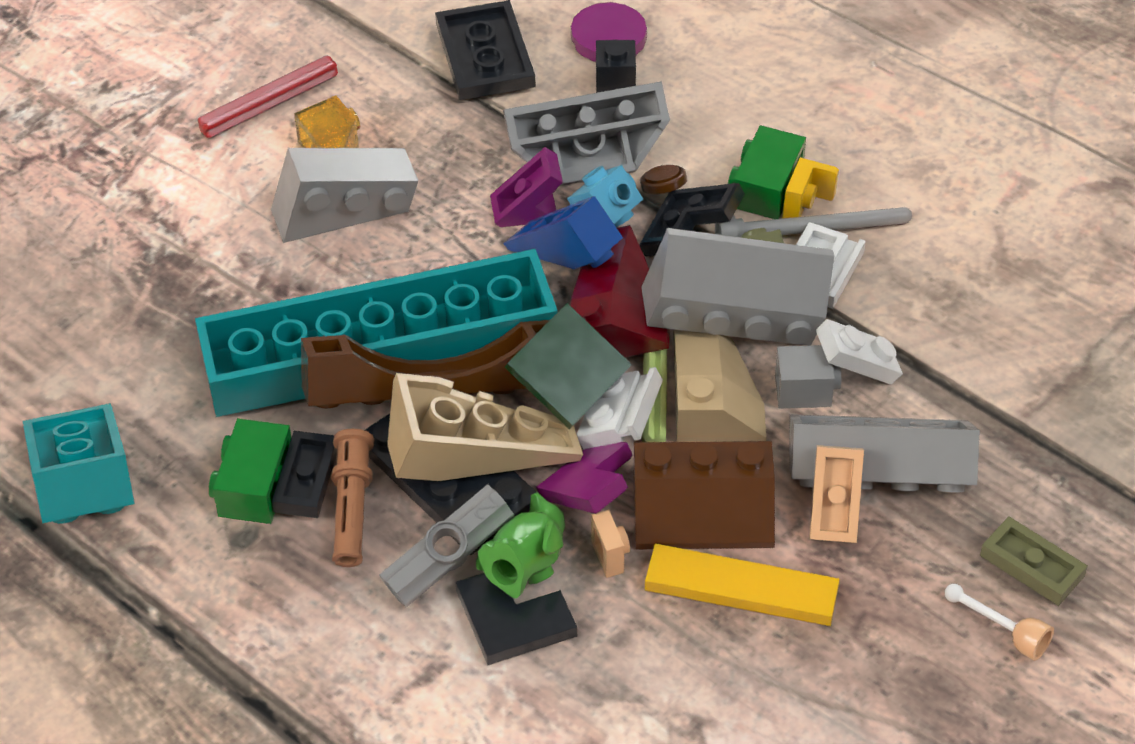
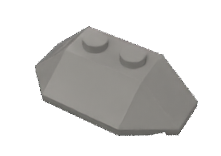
(591, 129)

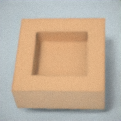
(609, 543)

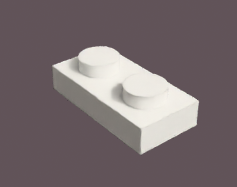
(859, 351)

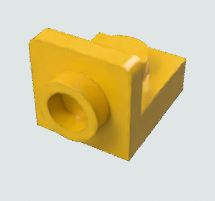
(809, 181)

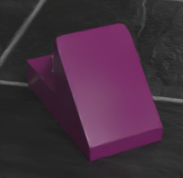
(528, 191)

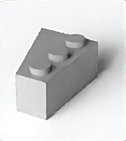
(340, 189)

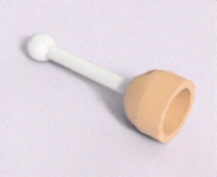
(1030, 635)

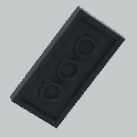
(444, 497)

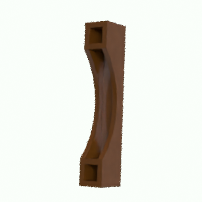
(344, 371)

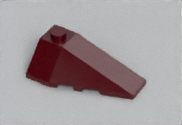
(613, 299)

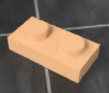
(836, 493)

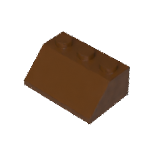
(704, 495)

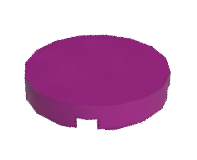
(607, 22)

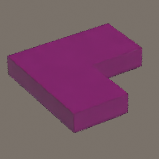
(589, 482)

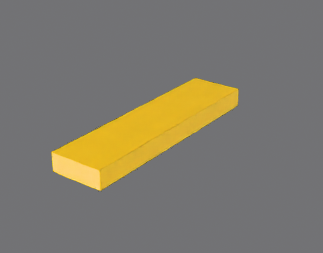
(742, 584)

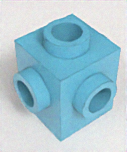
(613, 190)

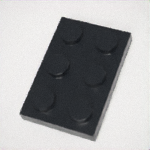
(485, 50)

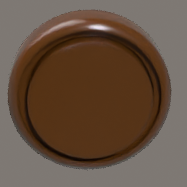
(663, 179)

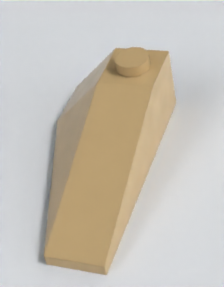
(714, 391)
(457, 435)

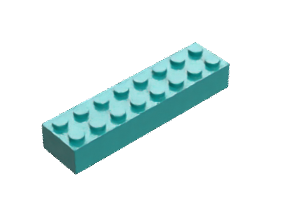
(424, 315)

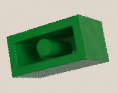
(767, 170)
(250, 470)

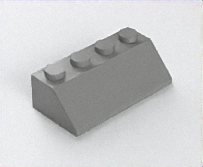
(738, 287)
(894, 449)

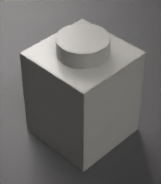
(805, 377)

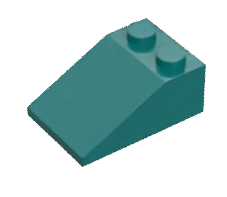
(78, 464)

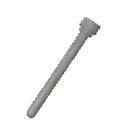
(836, 221)

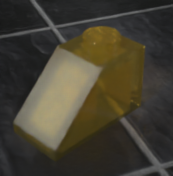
(327, 125)

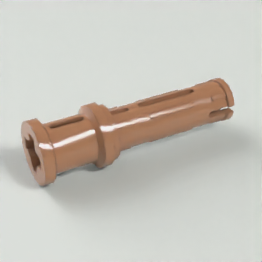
(351, 478)

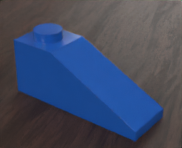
(570, 235)

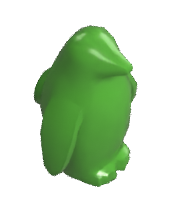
(524, 548)

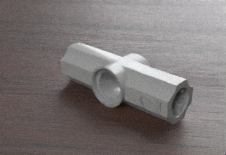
(423, 566)

